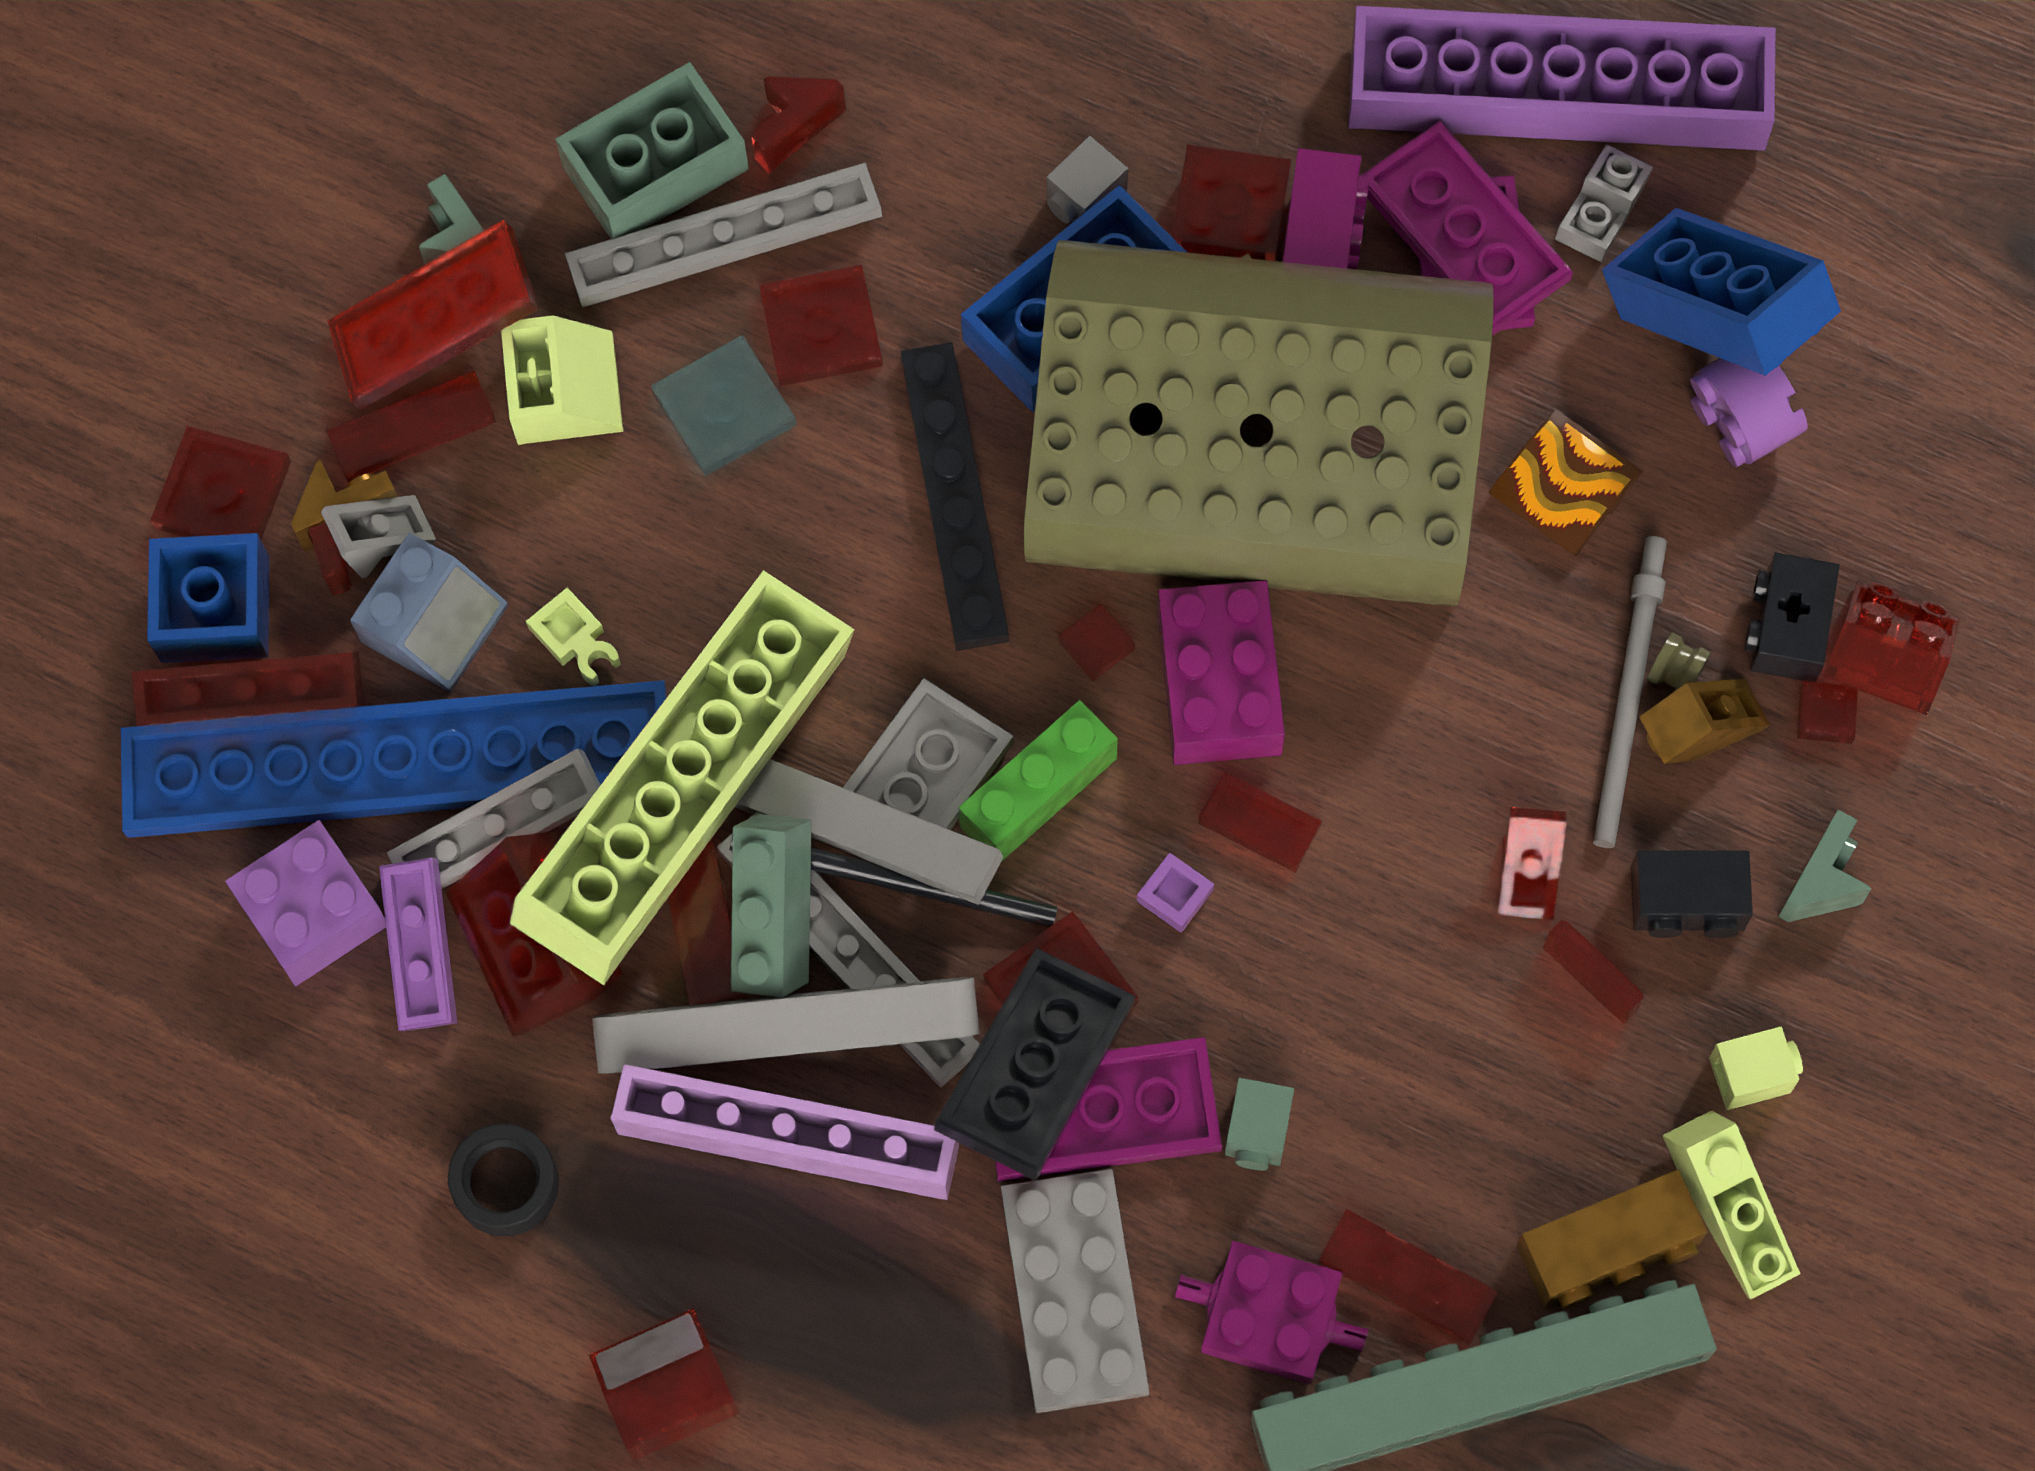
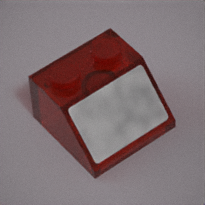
(663, 1384)

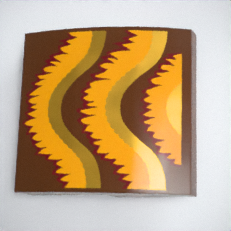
(1565, 482)

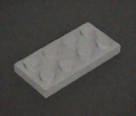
(1074, 1291)

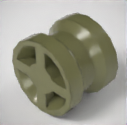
(1678, 663)

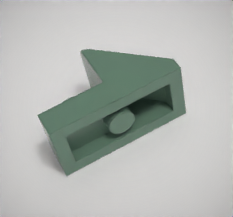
(451, 217)
(1822, 885)

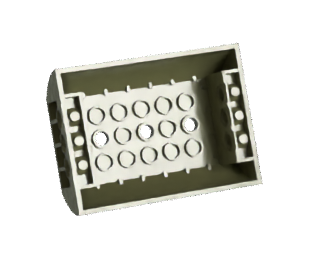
(1273, 340)

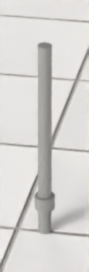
(1646, 594)

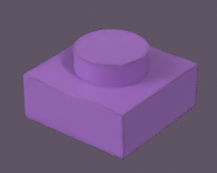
(1175, 892)

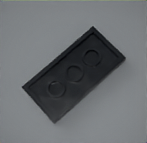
(1035, 1063)

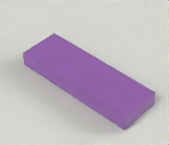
(418, 944)

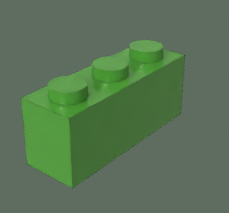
(1039, 780)

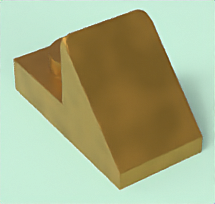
(321, 493)

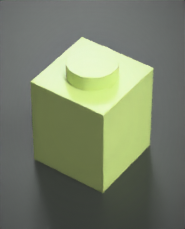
(1756, 1067)

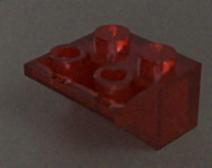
(1892, 646)

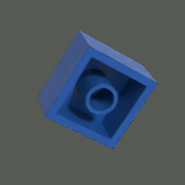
(208, 598)

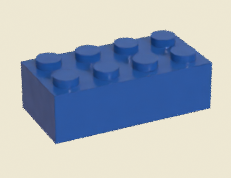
(1722, 290)
(1009, 319)

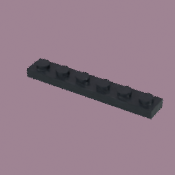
(954, 497)

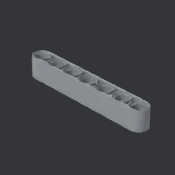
(786, 1025)

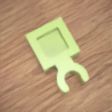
(571, 632)

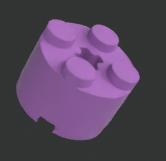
(1747, 409)

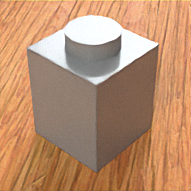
(1083, 180)

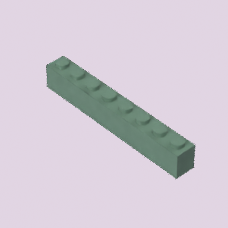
(1484, 1383)

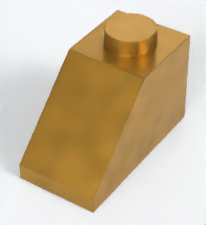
(1702, 719)

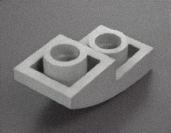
(1604, 203)

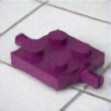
(1271, 1312)

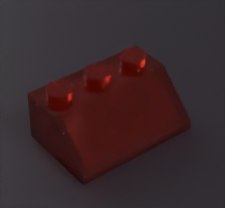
(523, 975)

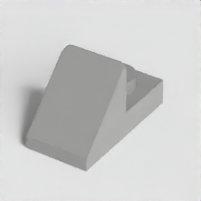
(375, 529)

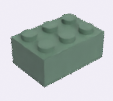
(653, 153)

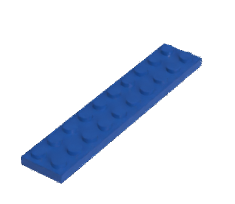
(367, 757)

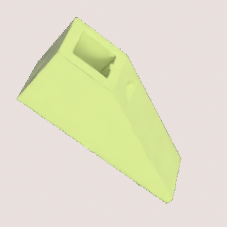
(1732, 1201)

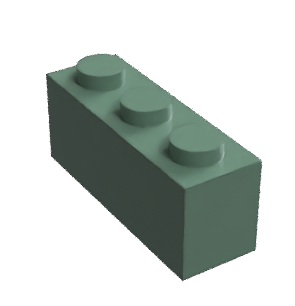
(770, 905)

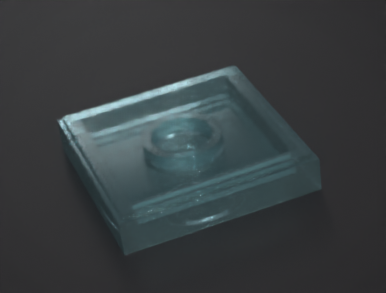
(723, 405)

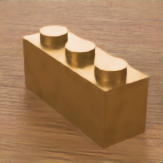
(1612, 1241)

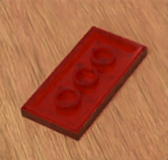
(432, 314)

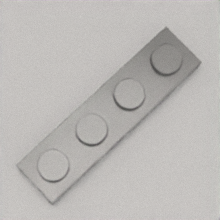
(523, 808)

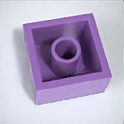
(307, 902)

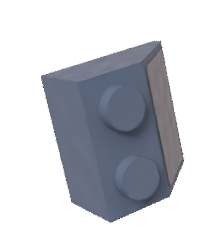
(428, 613)

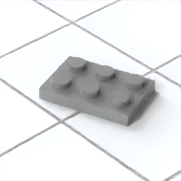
(931, 757)

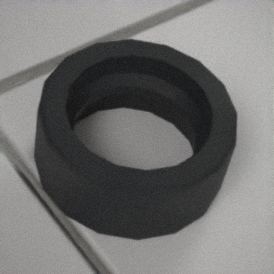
(490, 1139)

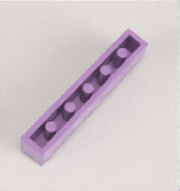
(784, 1132)

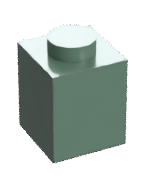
(1258, 1124)

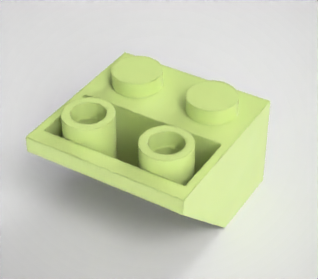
(560, 379)

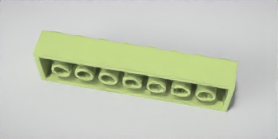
(681, 778)

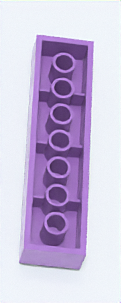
(1563, 77)

